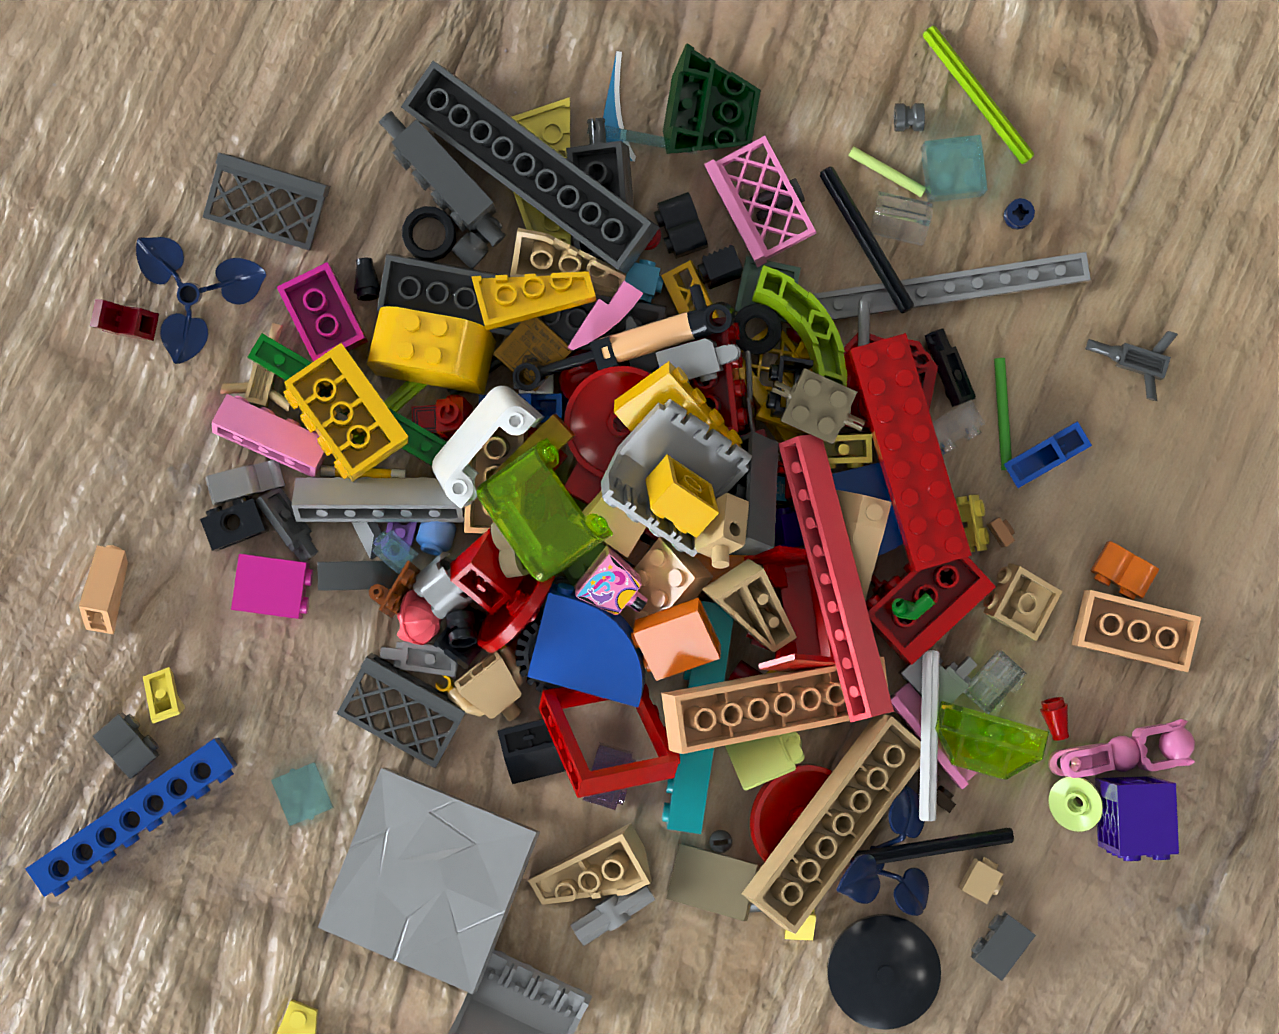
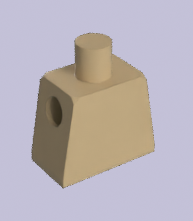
(725, 532)

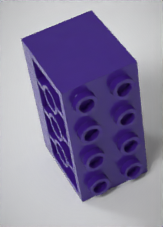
(1138, 817)

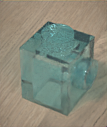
(393, 550)

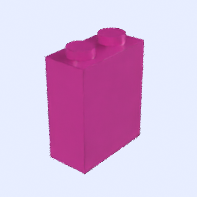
(271, 586)

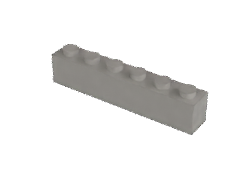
(373, 500)

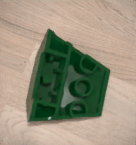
(708, 106)

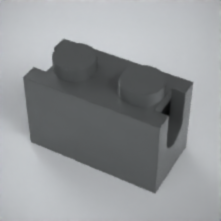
(1002, 945)

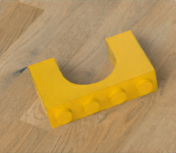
(660, 387)

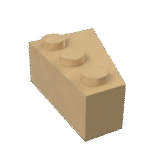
(753, 604)

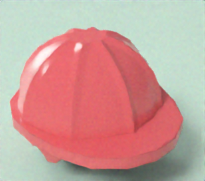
(417, 620)

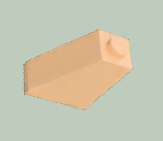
(104, 589)

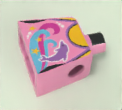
(611, 584)

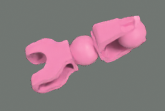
(1126, 752)

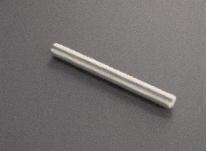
(929, 736)

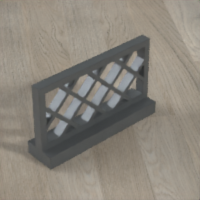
(266, 176)
(407, 686)

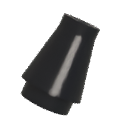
(366, 280)

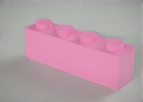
(269, 435)

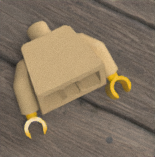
(488, 686)

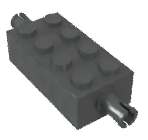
(606, 163)
(442, 174)

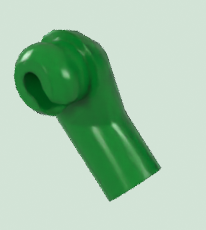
(912, 610)

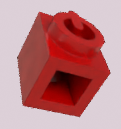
(451, 415)

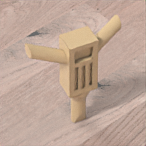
(261, 382)

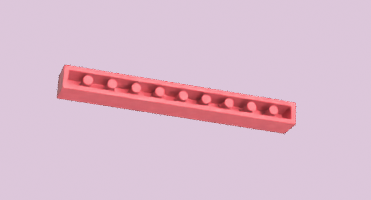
(835, 577)

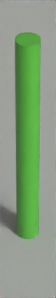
(1003, 411)

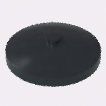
(884, 971)

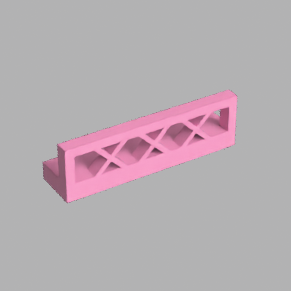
(908, 706)

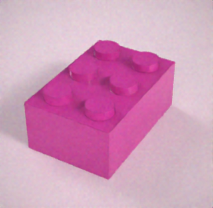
(321, 311)

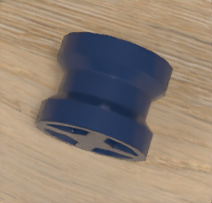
(1015, 217)

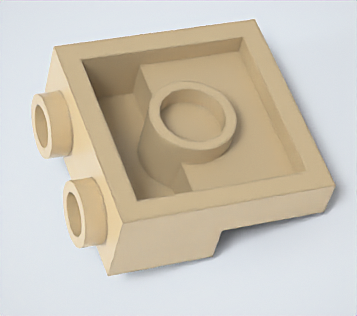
(1021, 601)

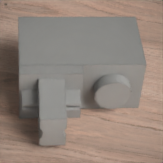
(952, 678)

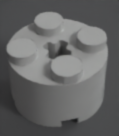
(435, 586)

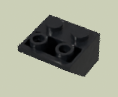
(529, 751)

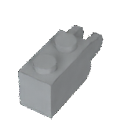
(700, 358)

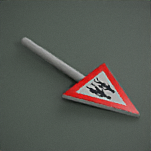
(751, 406)

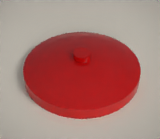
(593, 417)
(514, 614)
(781, 804)

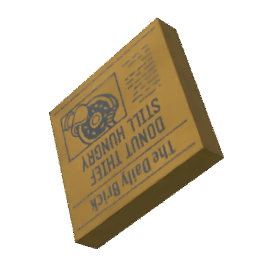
(532, 341)

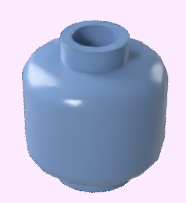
(436, 537)

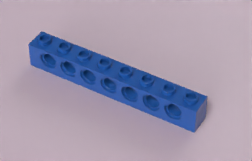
(45, 870)

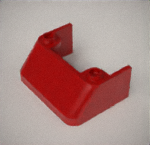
(791, 571)

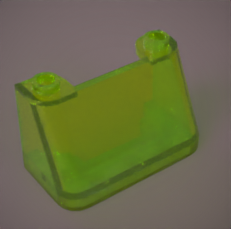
(540, 513)

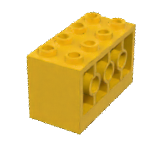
(350, 394)

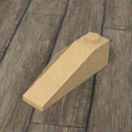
(545, 254)
(865, 525)
(603, 868)

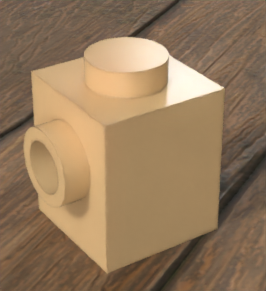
(982, 879)

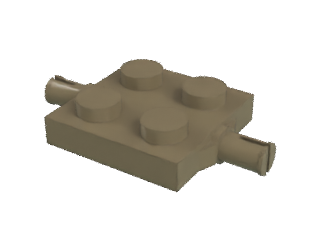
(818, 406)

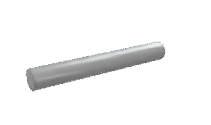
(863, 322)

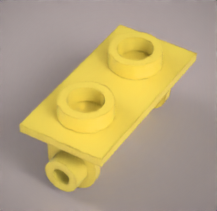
(972, 513)

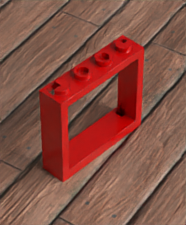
(611, 778)

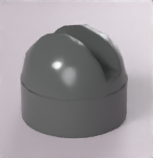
(720, 835)

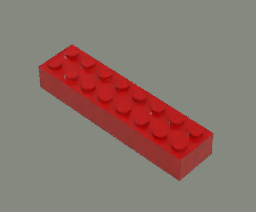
(909, 452)

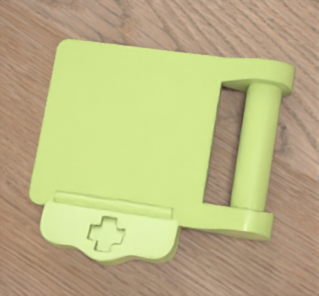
(765, 758)

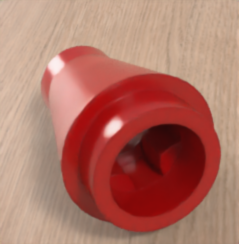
(1056, 717)

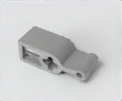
(244, 481)

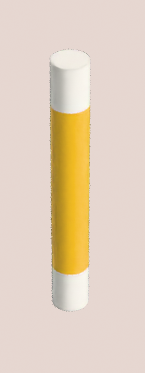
(331, 471)

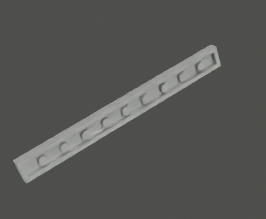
(962, 285)

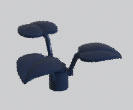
(179, 333)
(861, 878)

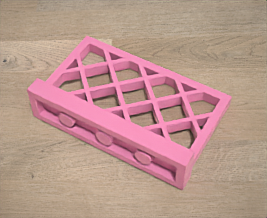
(739, 213)

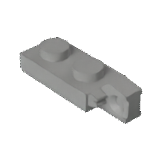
(420, 658)

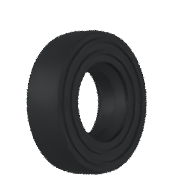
(773, 323)

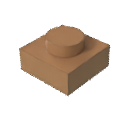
(1001, 531)

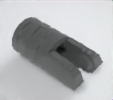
(783, 202)

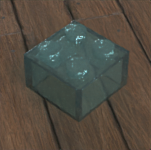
(954, 168)

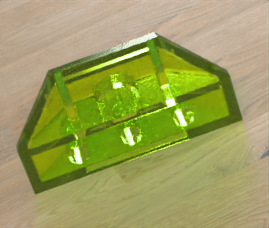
(988, 742)

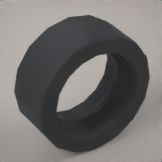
(428, 212)

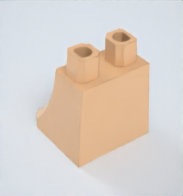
(624, 530)

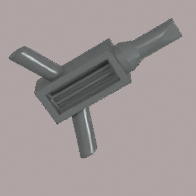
(1139, 360)

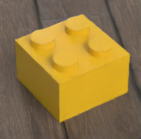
(681, 496)

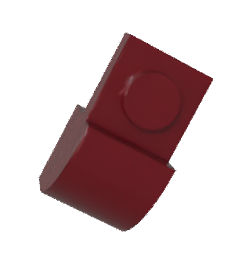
(124, 320)

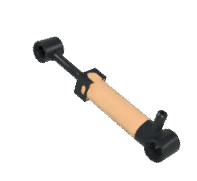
(636, 341)

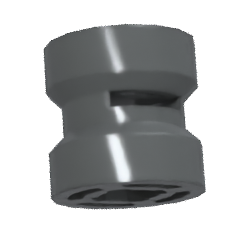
(906, 117)

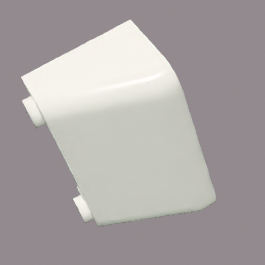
(499, 408)

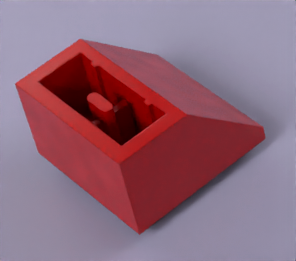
(480, 575)

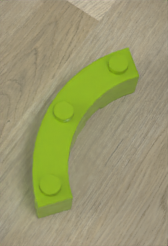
(808, 319)

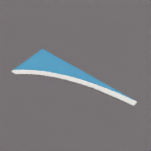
(612, 110)

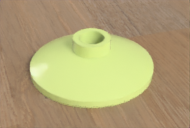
(1067, 810)

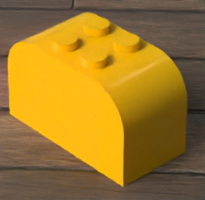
(431, 349)

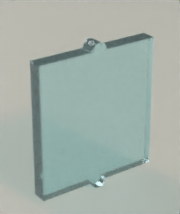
(302, 794)

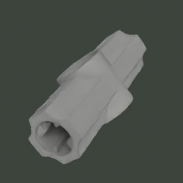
(611, 914)

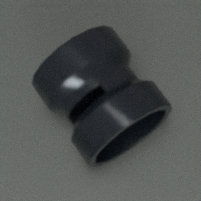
(461, 629)

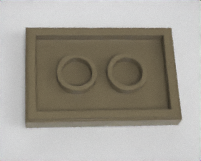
(711, 881)

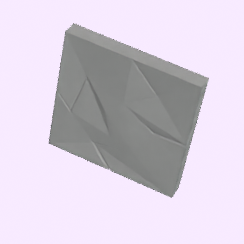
(429, 880)

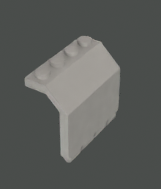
(686, 441)
(520, 1001)

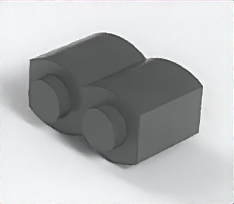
(127, 745)

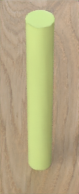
(887, 171)

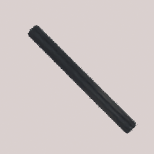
(866, 240)
(939, 846)

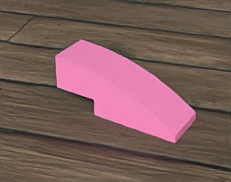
(605, 316)

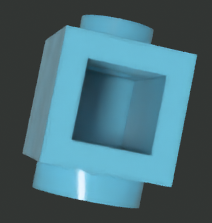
(645, 278)

